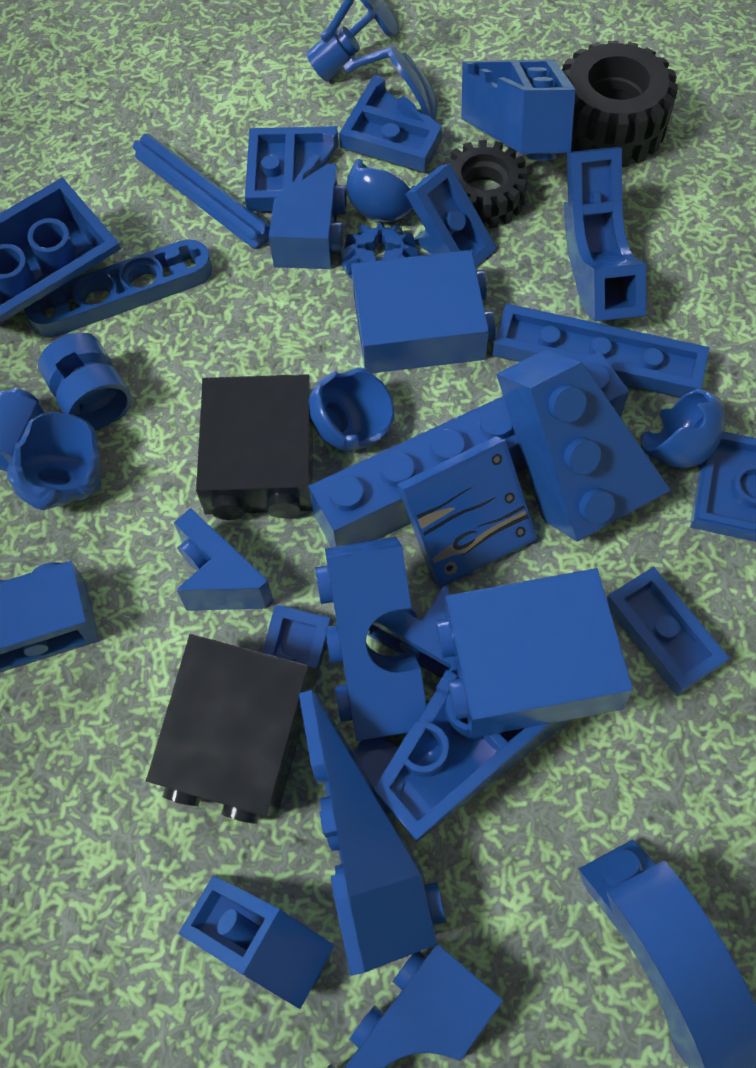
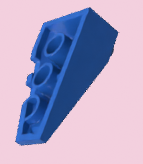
(444, 767)
(379, 885)

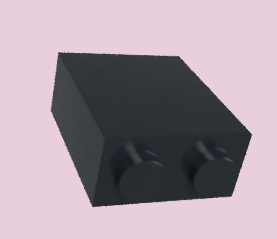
(255, 446)
(231, 729)

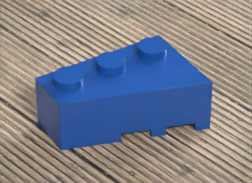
(520, 104)

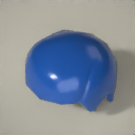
(377, 193)
(351, 409)
(688, 431)

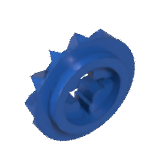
(361, 246)

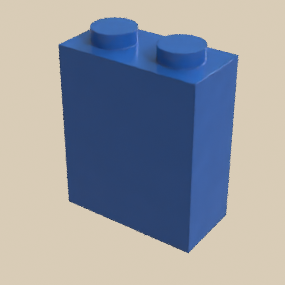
(421, 311)
(533, 653)

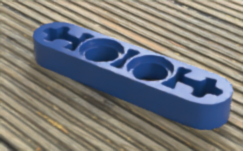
(117, 281)

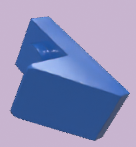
(448, 216)
(222, 575)
(407, 634)

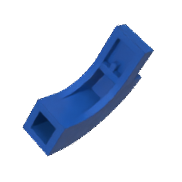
(604, 269)
(681, 954)

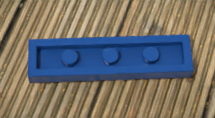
(635, 356)

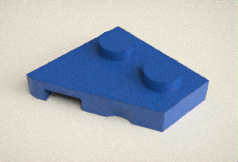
(390, 129)
(282, 159)

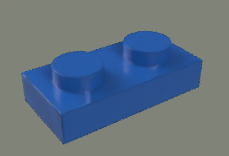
(666, 631)

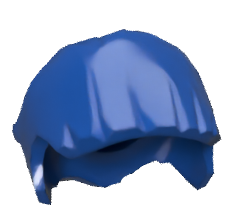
(55, 461)

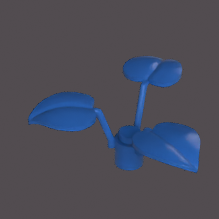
(338, 50)

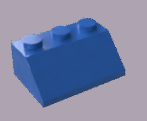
(47, 244)

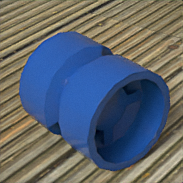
(84, 379)

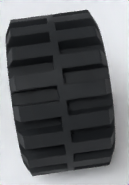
(620, 98)

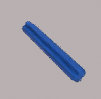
(202, 191)

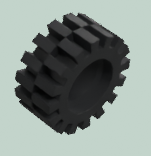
(495, 166)

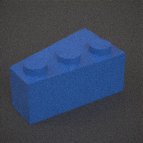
(575, 446)

